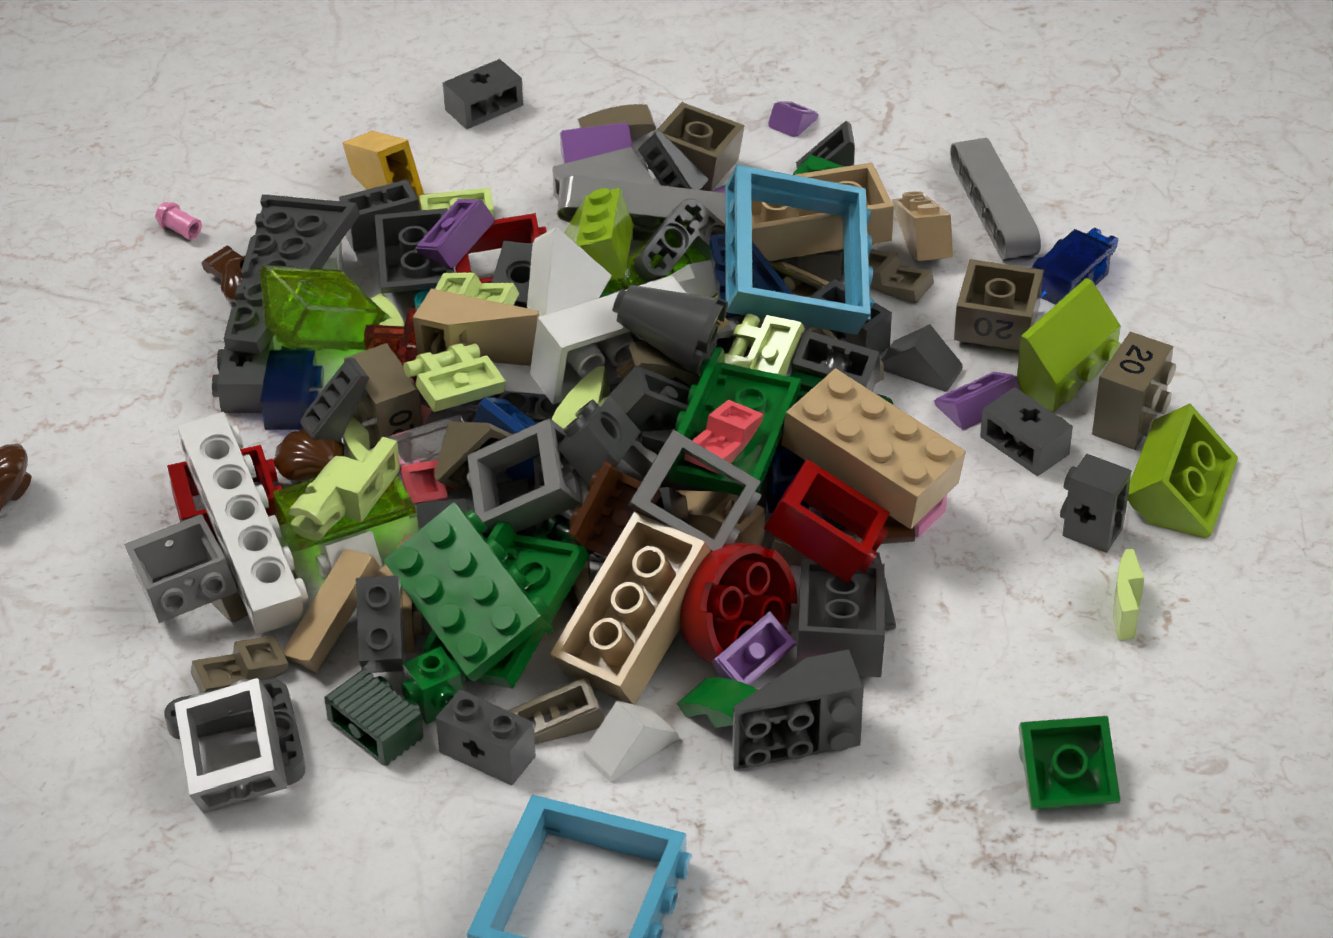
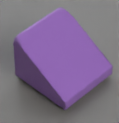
(791, 118)

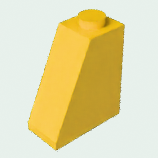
(382, 160)

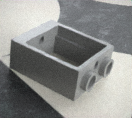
(674, 444)
(560, 478)
(191, 544)
(241, 780)

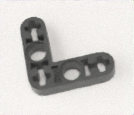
(696, 233)
(284, 717)

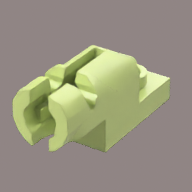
(345, 490)

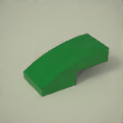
(716, 699)

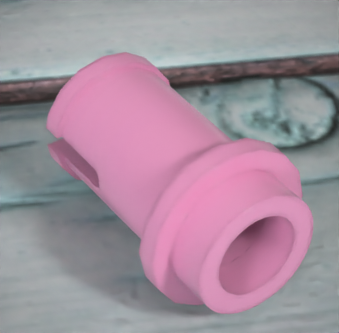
(171, 216)

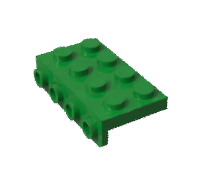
(752, 388)
(551, 572)
(468, 590)

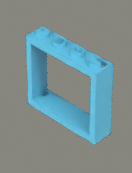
(807, 194)
(591, 827)

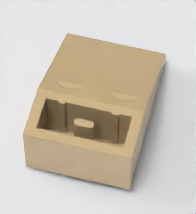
(497, 328)

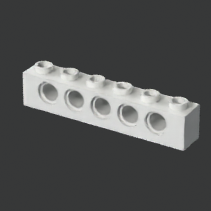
(242, 523)

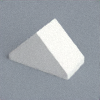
(627, 739)

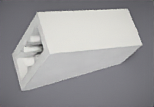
(562, 274)

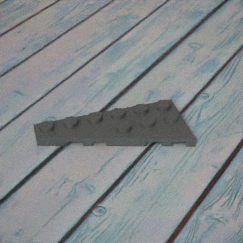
(287, 235)

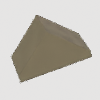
(460, 441)

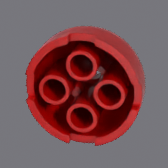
(733, 593)

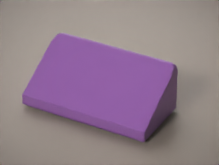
(593, 141)
(456, 232)
(966, 403)
(754, 651)

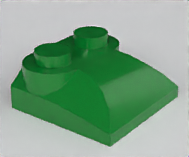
(1068, 762)

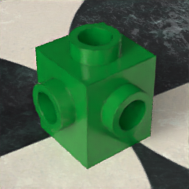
(432, 681)

